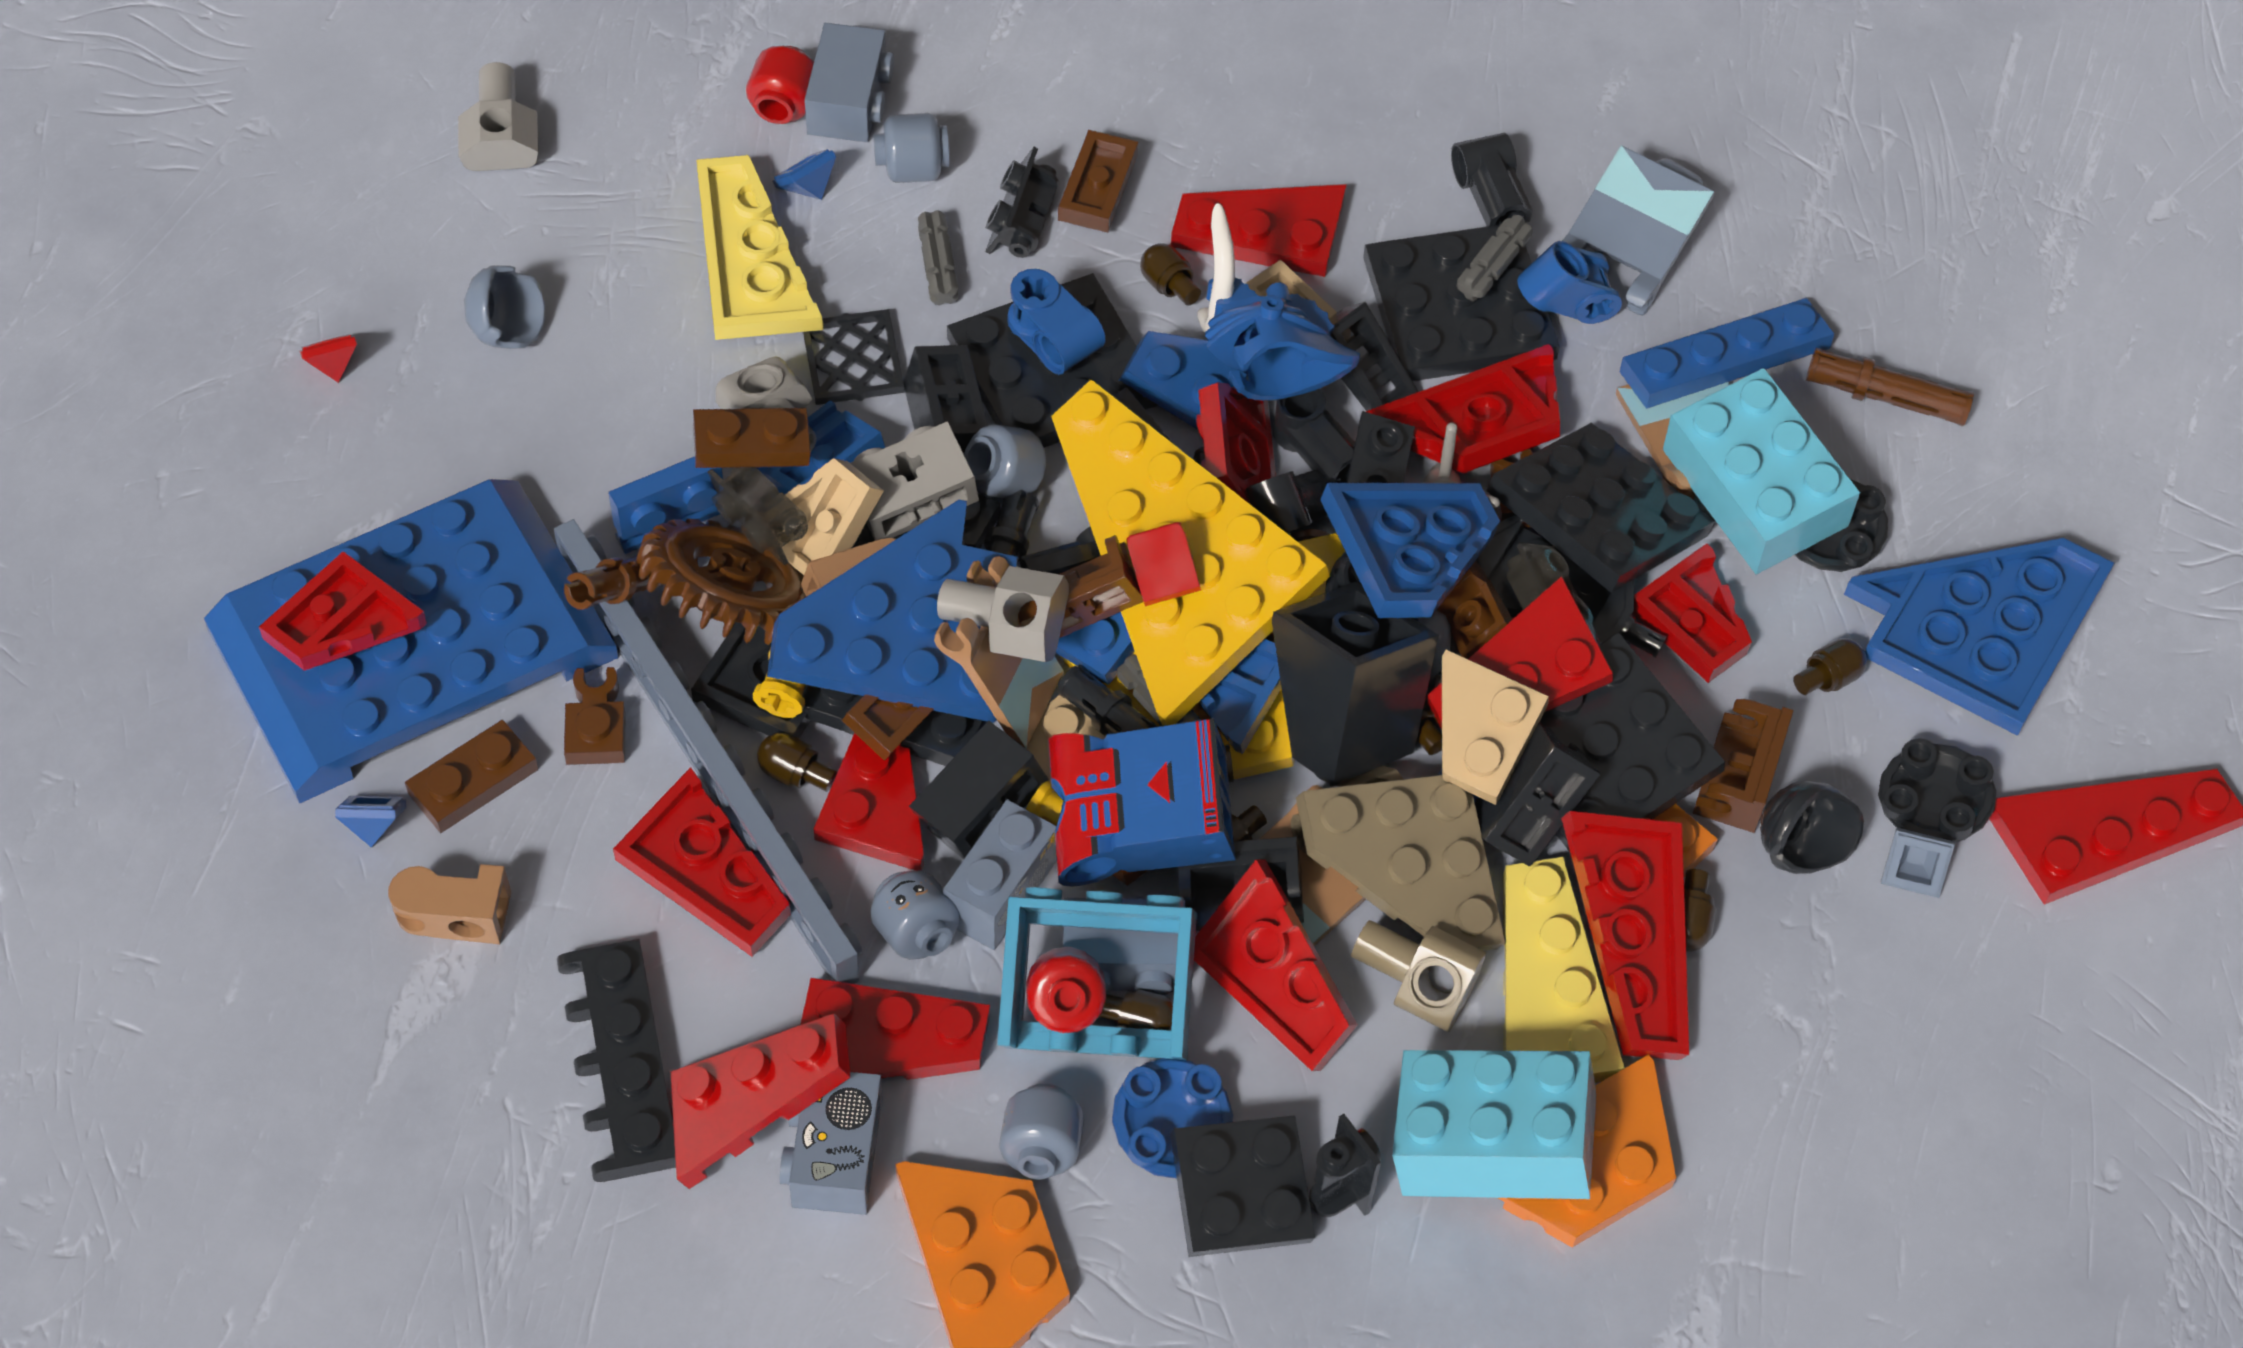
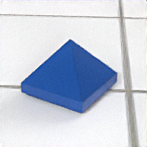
(807, 176)
(369, 815)

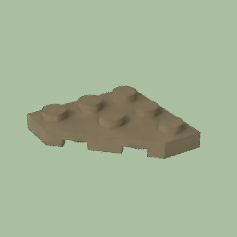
(1409, 852)

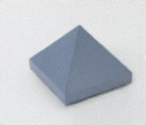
(1917, 862)

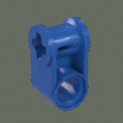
(1571, 284)
(1052, 321)

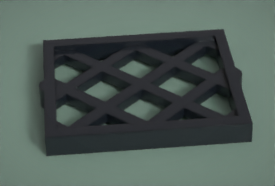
(858, 389)

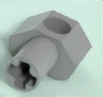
(497, 129)
(764, 386)
(1000, 607)

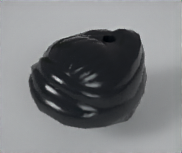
(1810, 827)

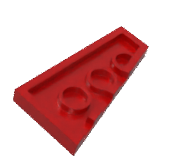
(2106, 829)
(1636, 915)

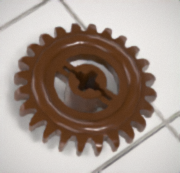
(726, 583)

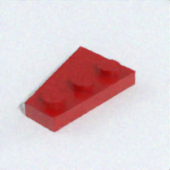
(1266, 224)
(1544, 650)
(701, 864)
(1273, 969)
(900, 1030)
(744, 1090)

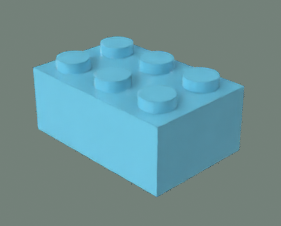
(1760, 470)
(1495, 1124)

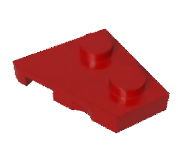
(340, 615)
(1695, 615)
(871, 809)

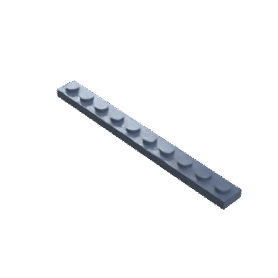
(719, 768)

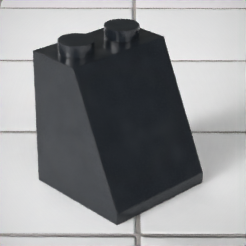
(1350, 682)

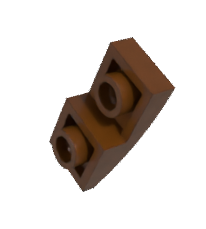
(1474, 611)

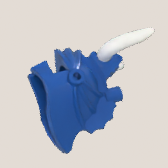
(1273, 337)

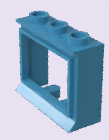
(1099, 911)

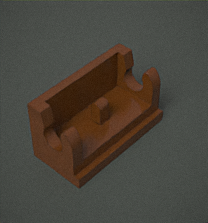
(1095, 589)
(1750, 758)

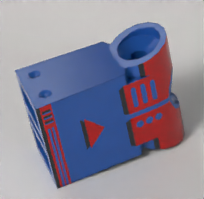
(1140, 801)

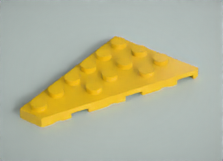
(1244, 561)

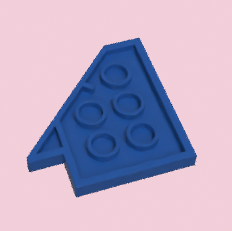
(880, 621)
(1983, 623)

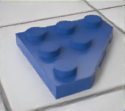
(1410, 539)

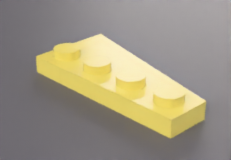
(748, 256)
(1550, 971)

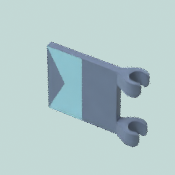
(1641, 220)

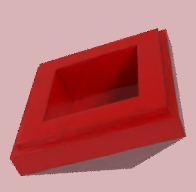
(330, 355)

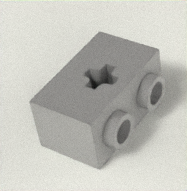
(937, 473)

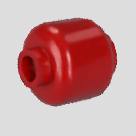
(780, 84)
(1066, 990)

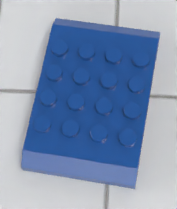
(492, 628)

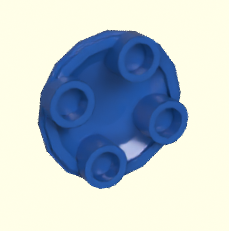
(1162, 1098)

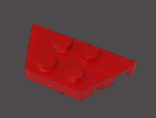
(1494, 410)
(1235, 437)

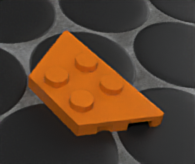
(1628, 1163)
(984, 1253)

